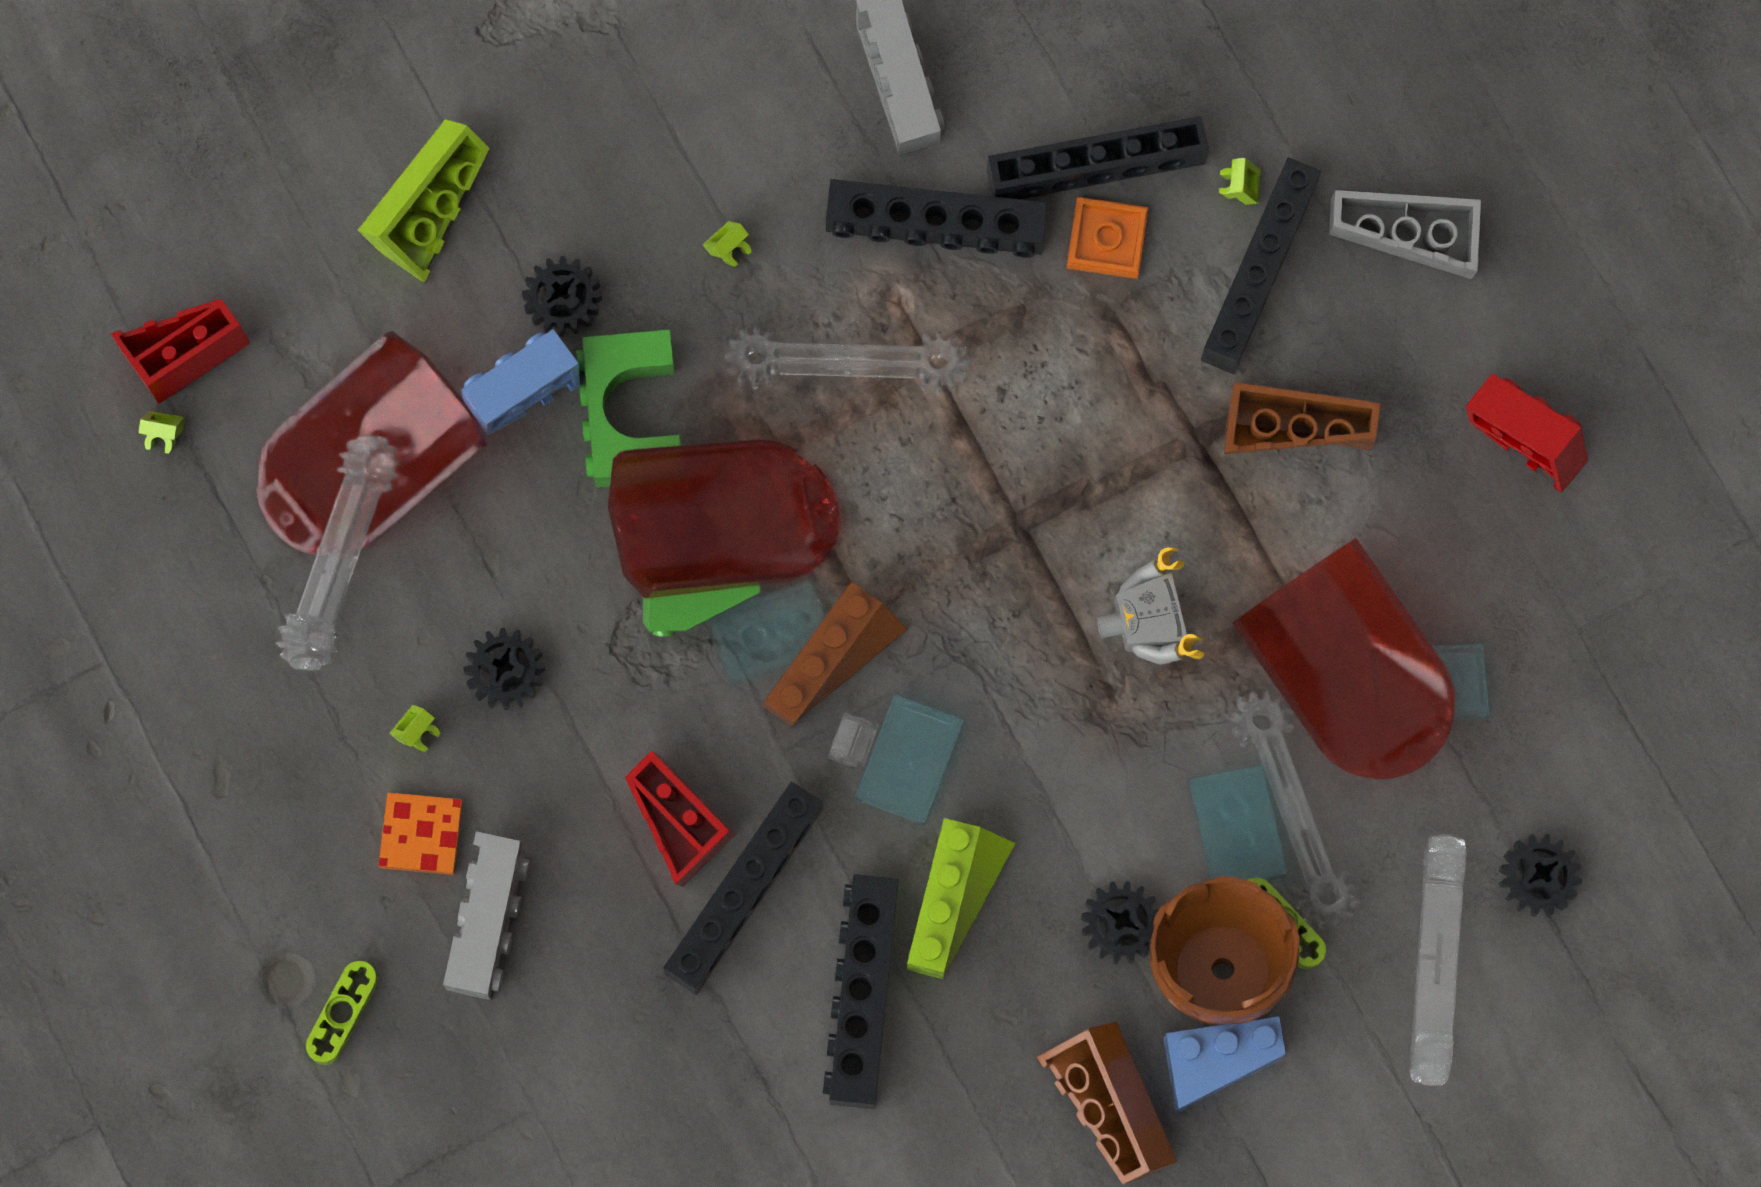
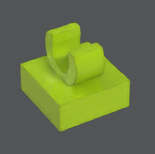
(1244, 181)
(725, 240)
(162, 426)
(412, 726)

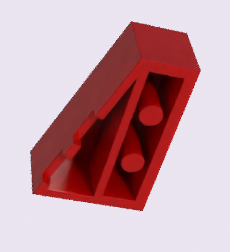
(181, 348)
(1530, 428)
(680, 821)

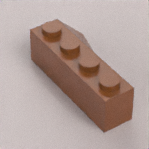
(1283, 419)
(839, 647)
(1111, 1100)

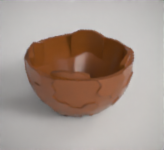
(1230, 925)

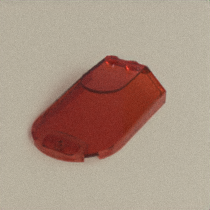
(382, 393)
(719, 516)
(1353, 666)

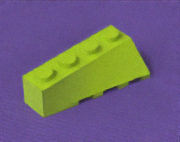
(425, 198)
(958, 884)

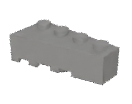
(898, 74)
(1413, 227)
(486, 916)

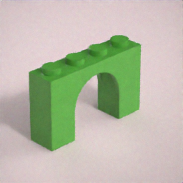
(607, 364)

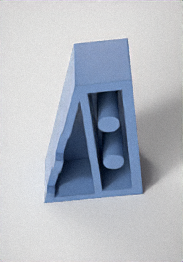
(521, 381)
(1218, 1056)

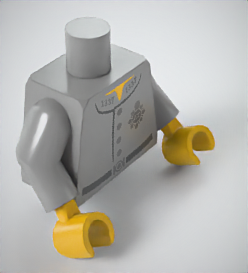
(1151, 614)

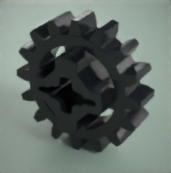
(553, 307)
(489, 662)
(1547, 887)
(1106, 912)

